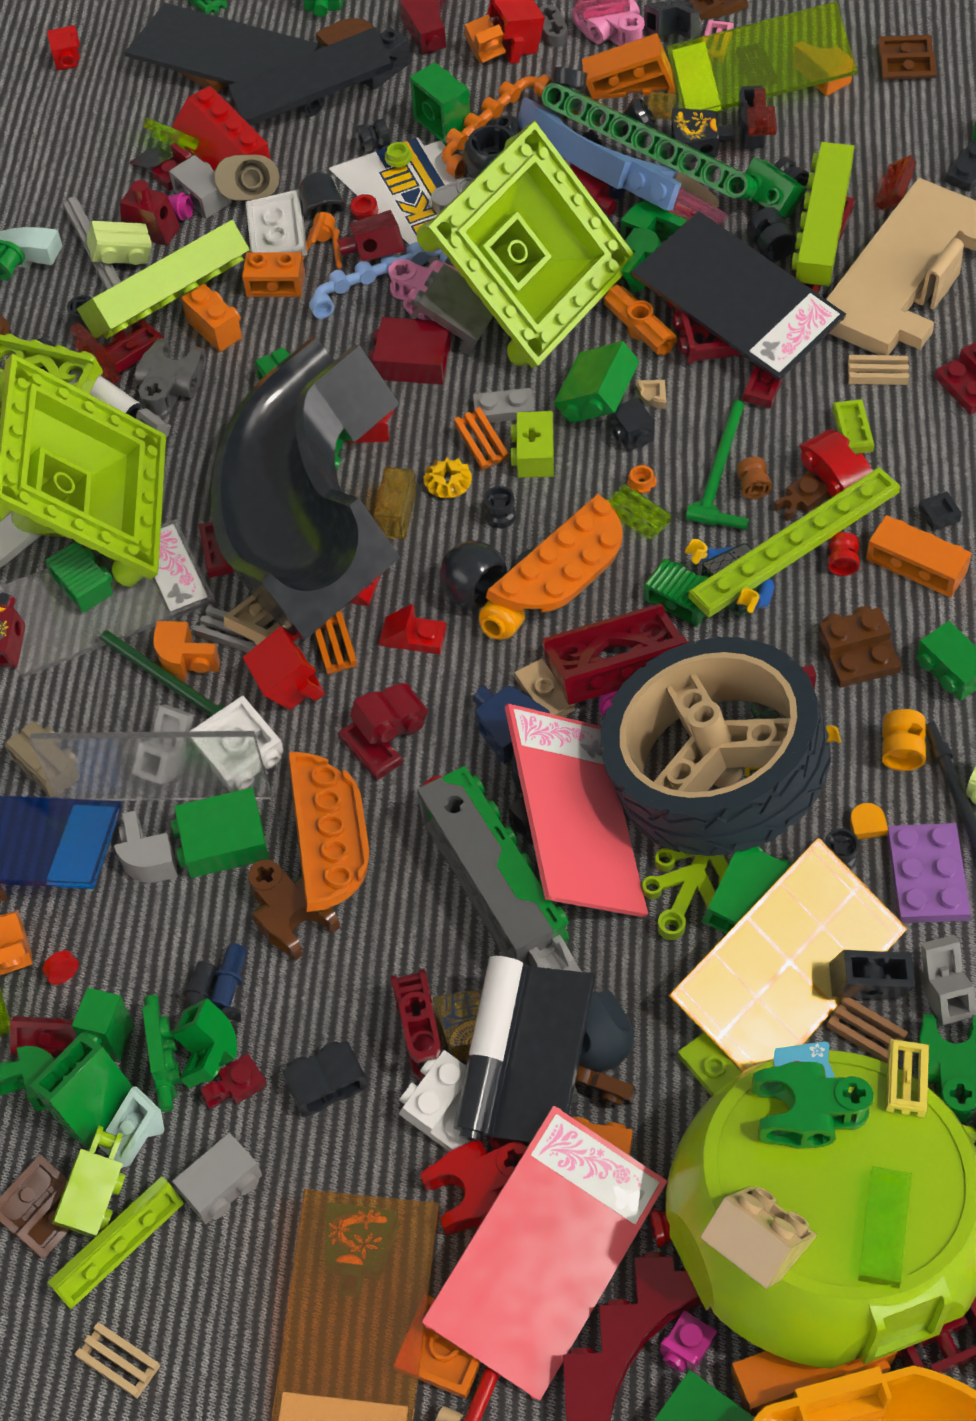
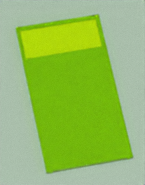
(772, 53)

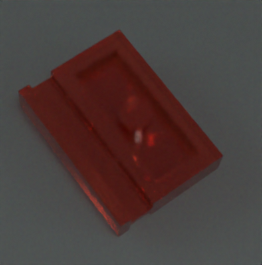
(86, 342)

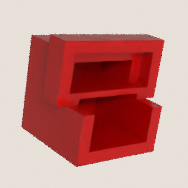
(520, 24)
(283, 670)

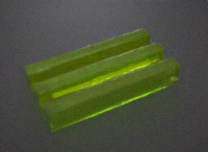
(642, 509)

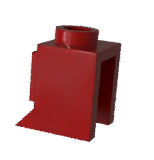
(64, 47)

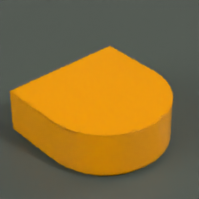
(868, 821)

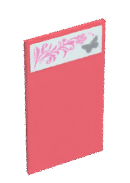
(574, 813)
(544, 1253)

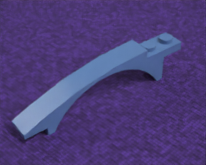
(641, 178)

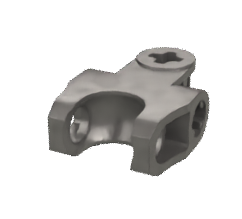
(166, 379)

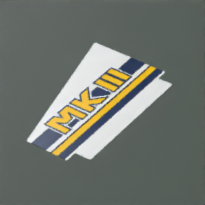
(400, 189)

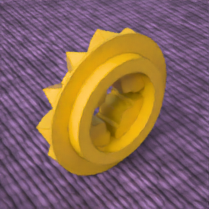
(458, 482)

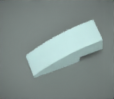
(38, 244)

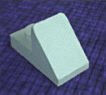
(136, 1121)

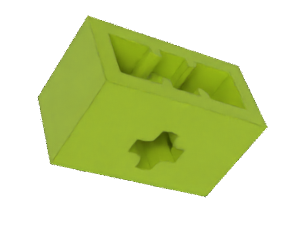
(534, 444)

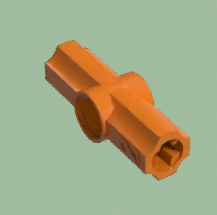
(640, 320)

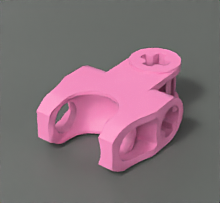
(617, 27)
(407, 286)

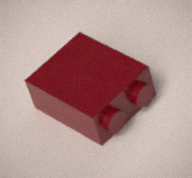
(411, 350)

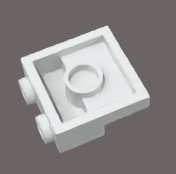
(243, 717)
(435, 1101)

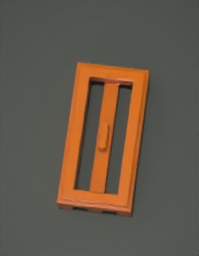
(469, 418)
(341, 665)

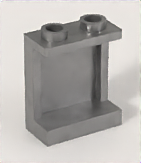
(453, 306)

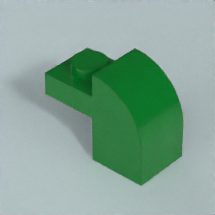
(651, 217)
(642, 243)
(209, 1038)
(21, 1074)

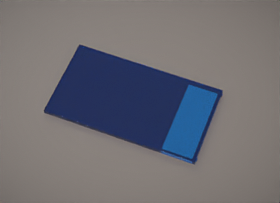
(54, 840)

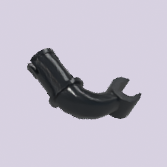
(199, 989)

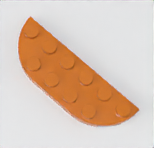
(563, 561)
(328, 830)

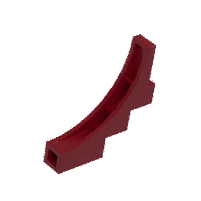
(625, 1329)

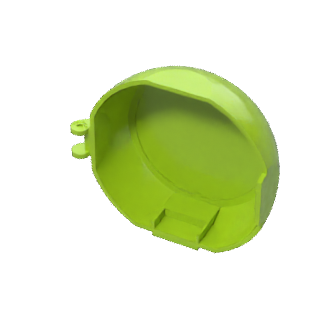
(819, 1306)

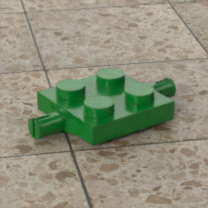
(160, 1051)

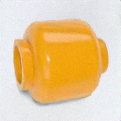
(499, 621)

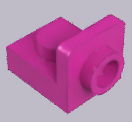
(687, 1343)

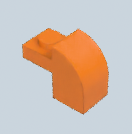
(484, 39)
(179, 653)
(14, 944)

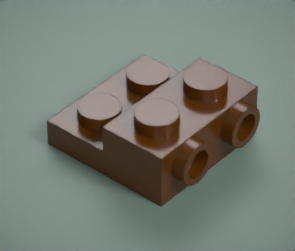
(858, 646)

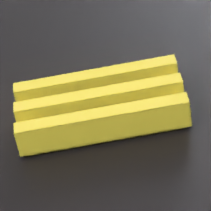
(905, 1104)

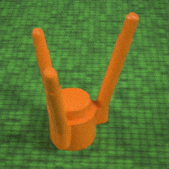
(322, 230)

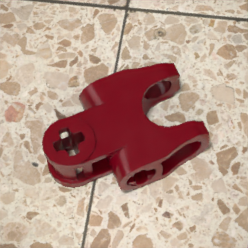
(417, 1018)

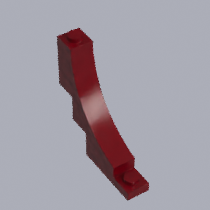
(424, 23)

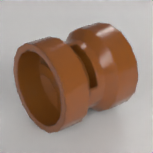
(756, 482)

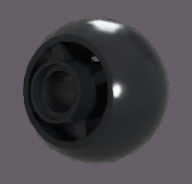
(483, 147)
(470, 572)

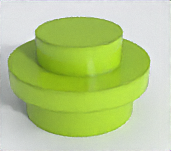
(398, 154)

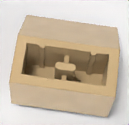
(758, 1234)

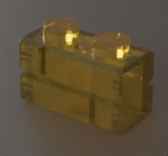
(395, 502)

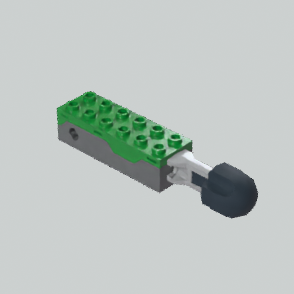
(513, 900)

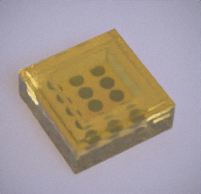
(662, 104)

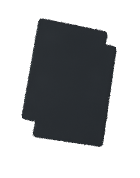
(151, 158)

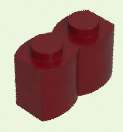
(388, 713)

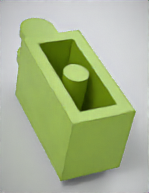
(90, 1187)

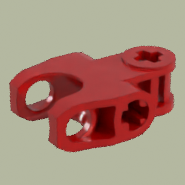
(478, 1174)

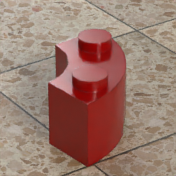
(833, 461)

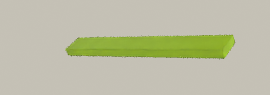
(794, 541)

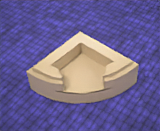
(652, 392)

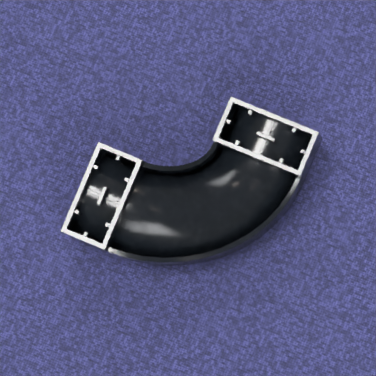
(278, 491)

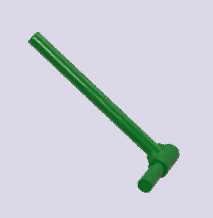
(705, 511)

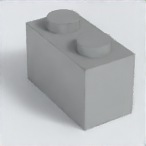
(197, 180)
(218, 1179)

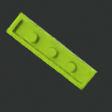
(115, 1242)

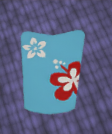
(808, 1052)

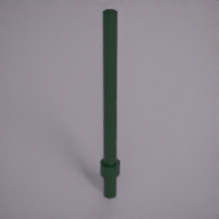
(160, 674)

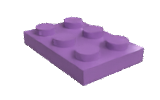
(928, 873)

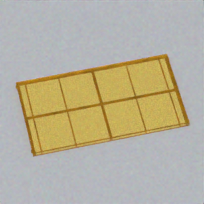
(771, 971)

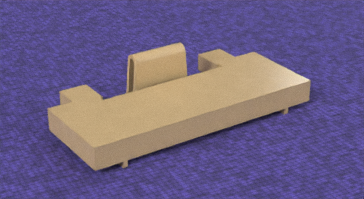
(903, 264)

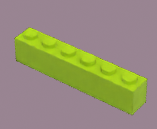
(824, 214)

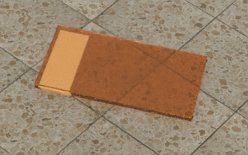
(356, 1309)

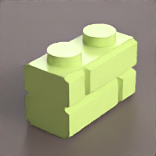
(118, 242)

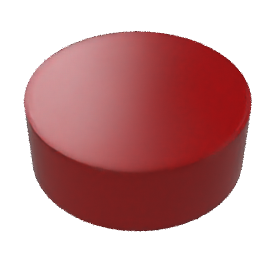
(363, 206)
(60, 967)

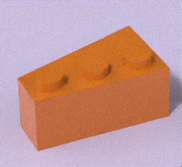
(629, 69)

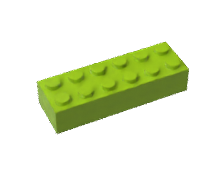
(164, 281)

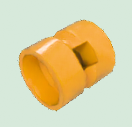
(903, 739)

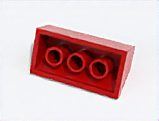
(217, 128)

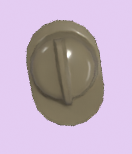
(246, 177)

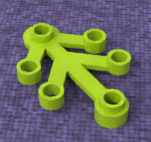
(692, 877)

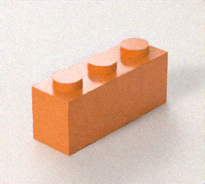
(918, 556)

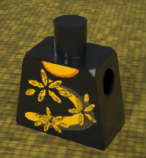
(700, 130)

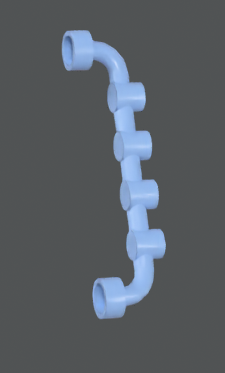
(321, 303)

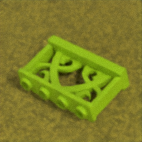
(52, 358)

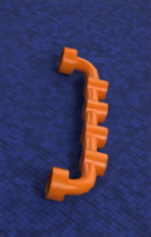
(490, 109)

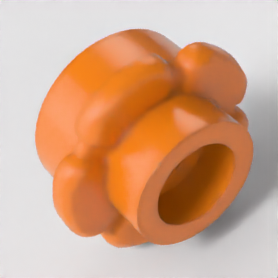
(641, 473)

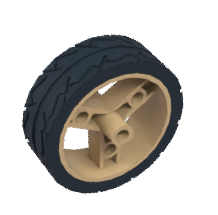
(686, 685)

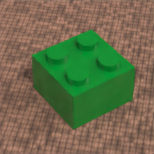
(439, 100)

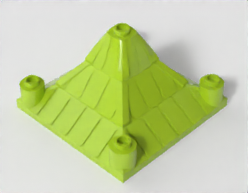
(530, 244)
(80, 470)

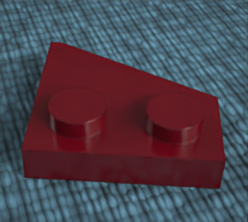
(131, 344)

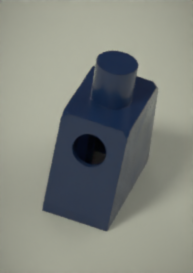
(492, 718)

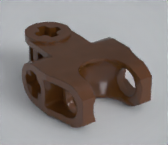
(283, 907)

